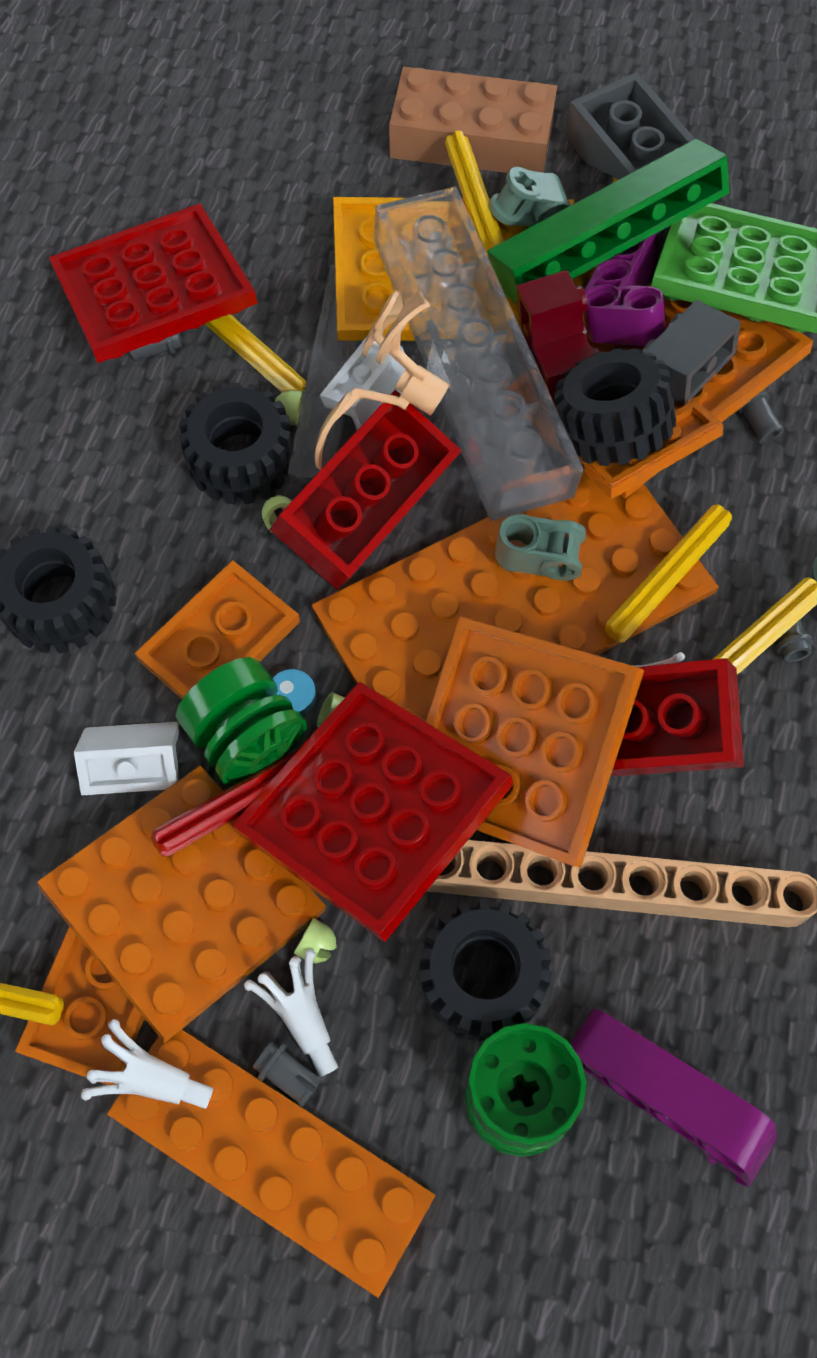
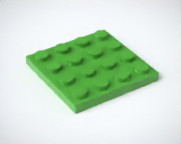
(742, 266)

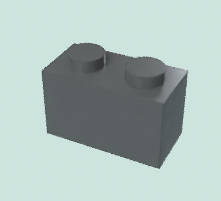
(695, 348)

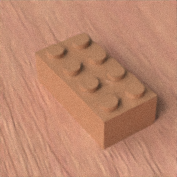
(501, 117)

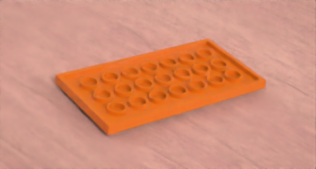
(403, 618)

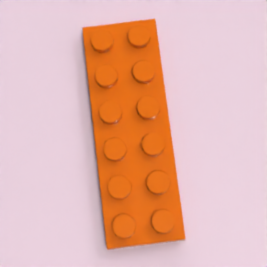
(282, 1164)

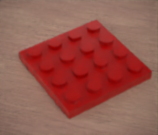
(152, 282)
(373, 809)

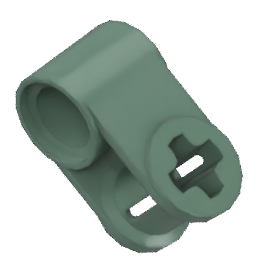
(528, 198)
(543, 546)

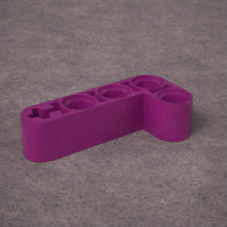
(620, 302)
(676, 1095)

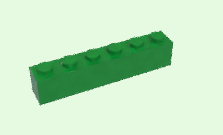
(614, 217)

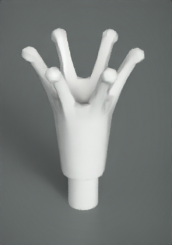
(299, 1011)
(144, 1075)

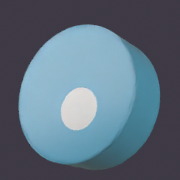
(298, 688)

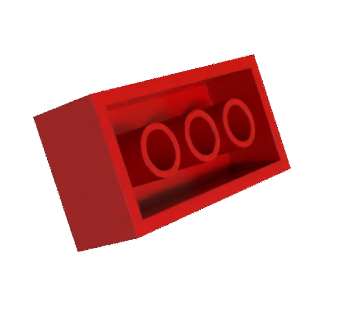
(364, 491)
(683, 720)

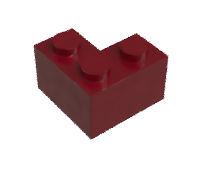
(554, 325)

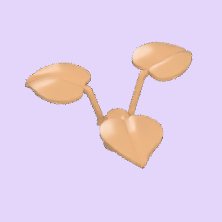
(416, 383)

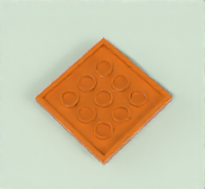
(545, 720)
(183, 923)

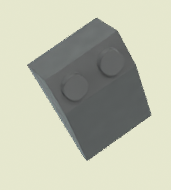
(623, 127)

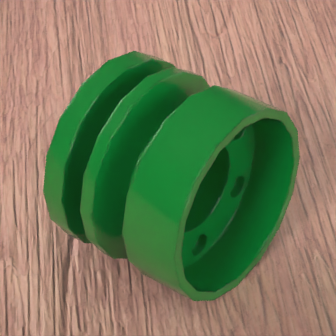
(240, 719)
(537, 1061)

